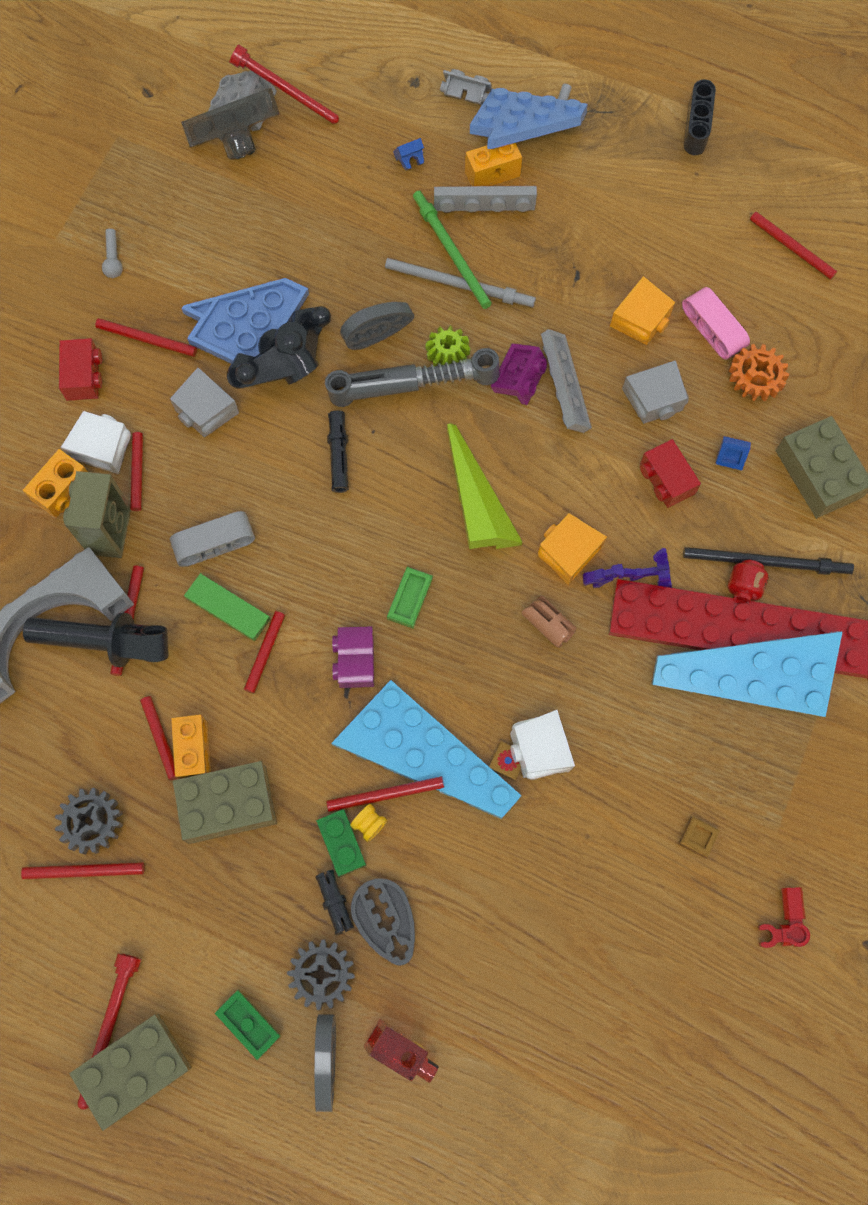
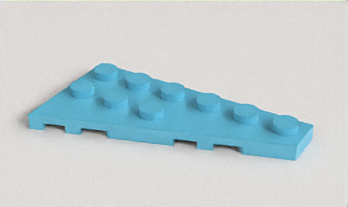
(772, 673)
(415, 745)

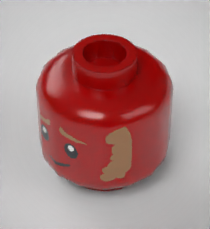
(748, 581)

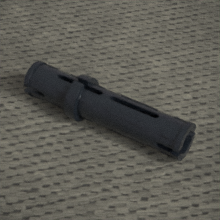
(338, 456)

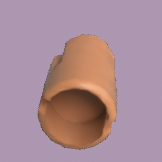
(549, 621)

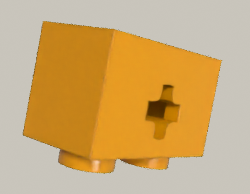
(493, 166)

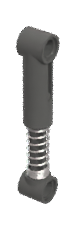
(409, 378)

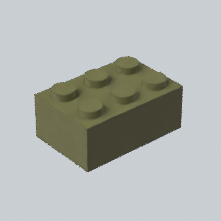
(823, 467)
(98, 514)
(224, 802)
(130, 1071)

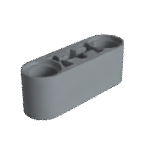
(212, 539)

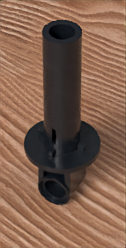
(121, 640)

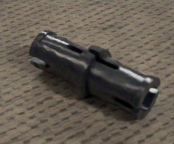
(334, 902)

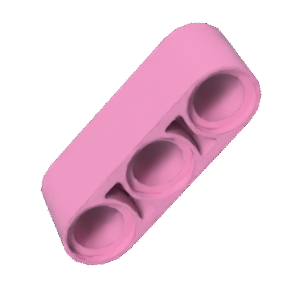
(715, 323)

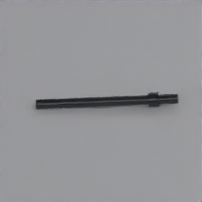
(821, 566)

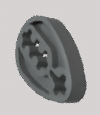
(375, 324)
(368, 923)
(325, 1062)

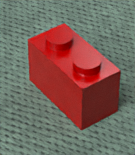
(79, 369)
(669, 473)

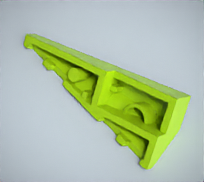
(482, 512)

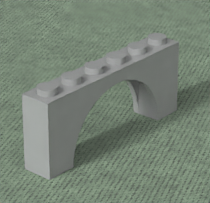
(77, 582)

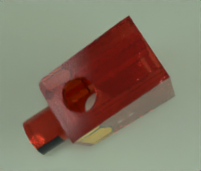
(388, 1046)

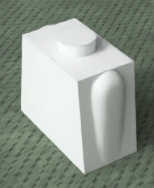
(98, 441)
(541, 746)

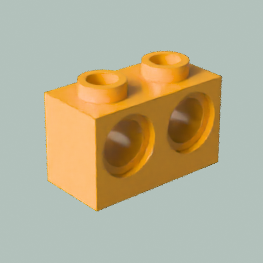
(51, 480)
(190, 746)

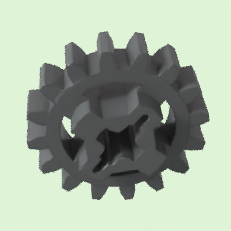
(81, 829)
(321, 989)

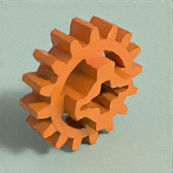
(758, 372)

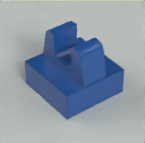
(410, 150)
(733, 453)

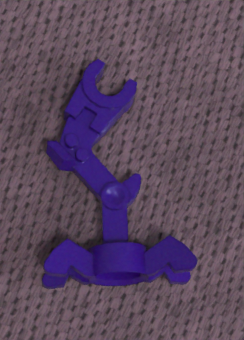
(602, 576)

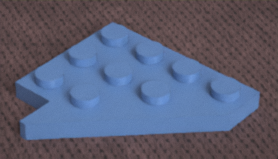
(520, 116)
(238, 319)

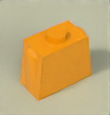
(643, 312)
(570, 547)

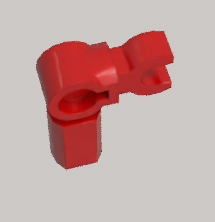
(794, 932)

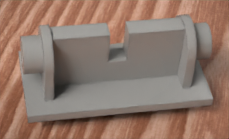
(457, 82)

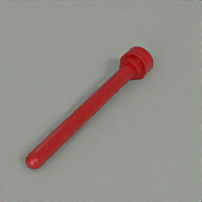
(242, 59)
(125, 968)

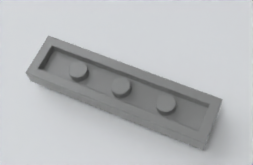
(485, 198)
(565, 381)

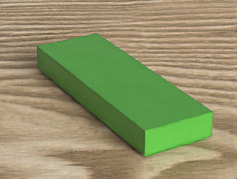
(227, 607)

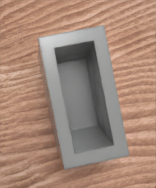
(656, 392)
(203, 404)

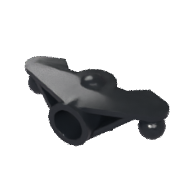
(283, 352)

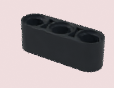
(699, 117)

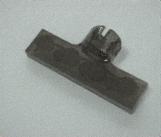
(232, 123)

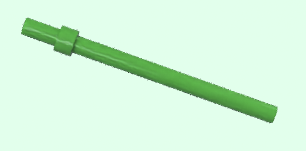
(429, 214)

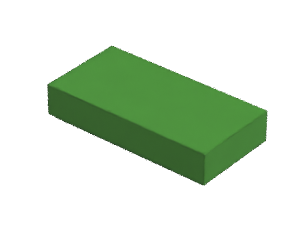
(410, 597)

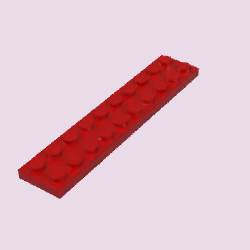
(716, 621)

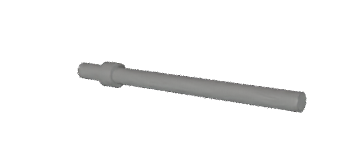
(508, 295)

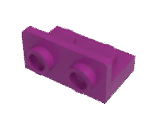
(521, 372)

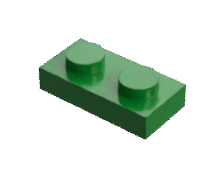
(341, 843)
(248, 1024)

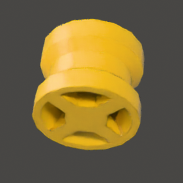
(368, 822)

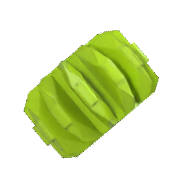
(455, 341)

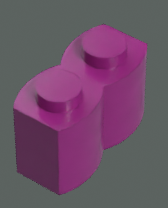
(355, 657)

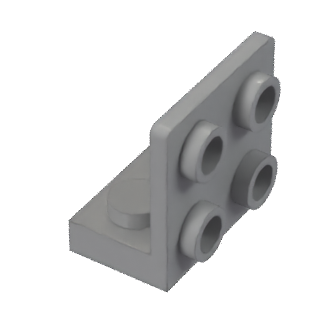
(237, 87)

